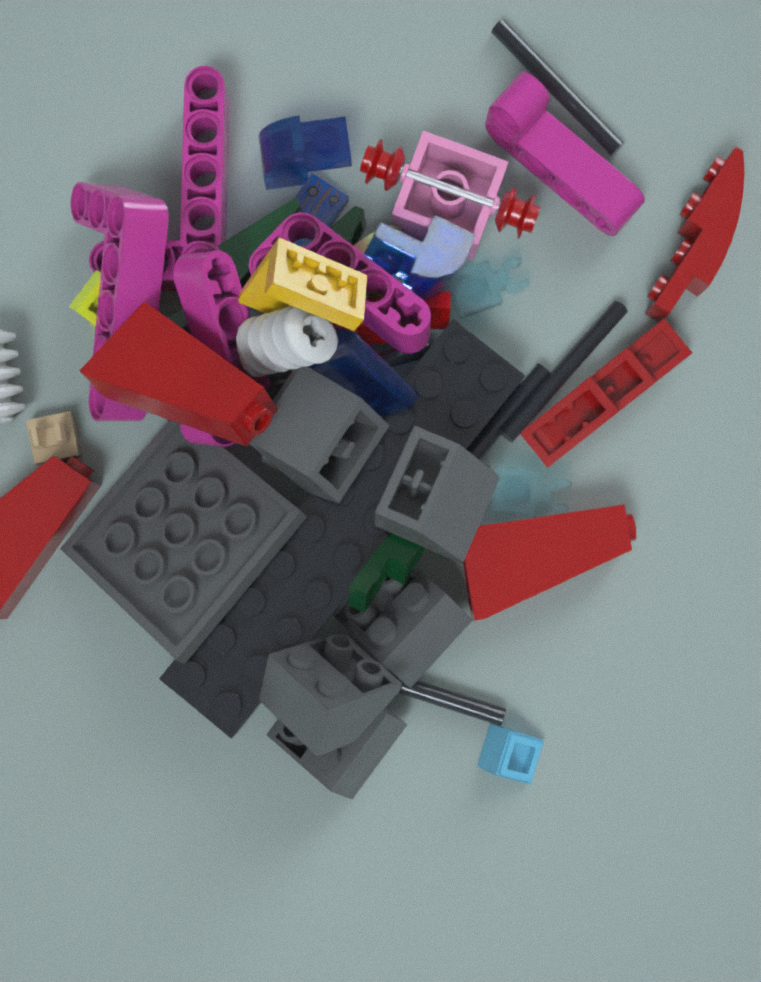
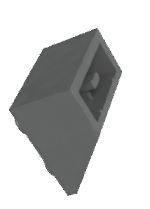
(320, 434)
(436, 495)
(407, 625)
(326, 691)
(347, 767)

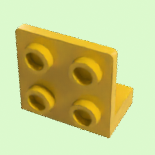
(308, 282)

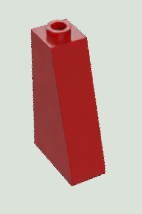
(179, 378)
(36, 520)
(535, 554)

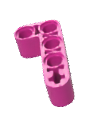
(559, 157)
(209, 298)
(378, 315)

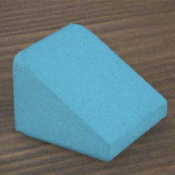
(510, 753)

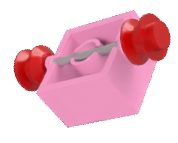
(450, 183)

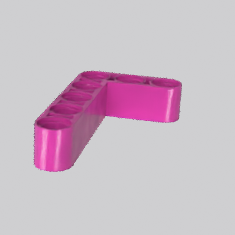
(197, 159)
(130, 269)

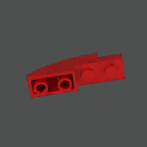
(707, 235)

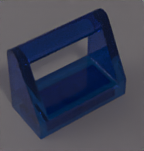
(366, 375)

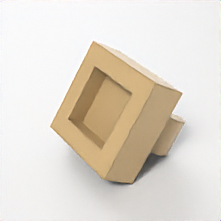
(54, 436)

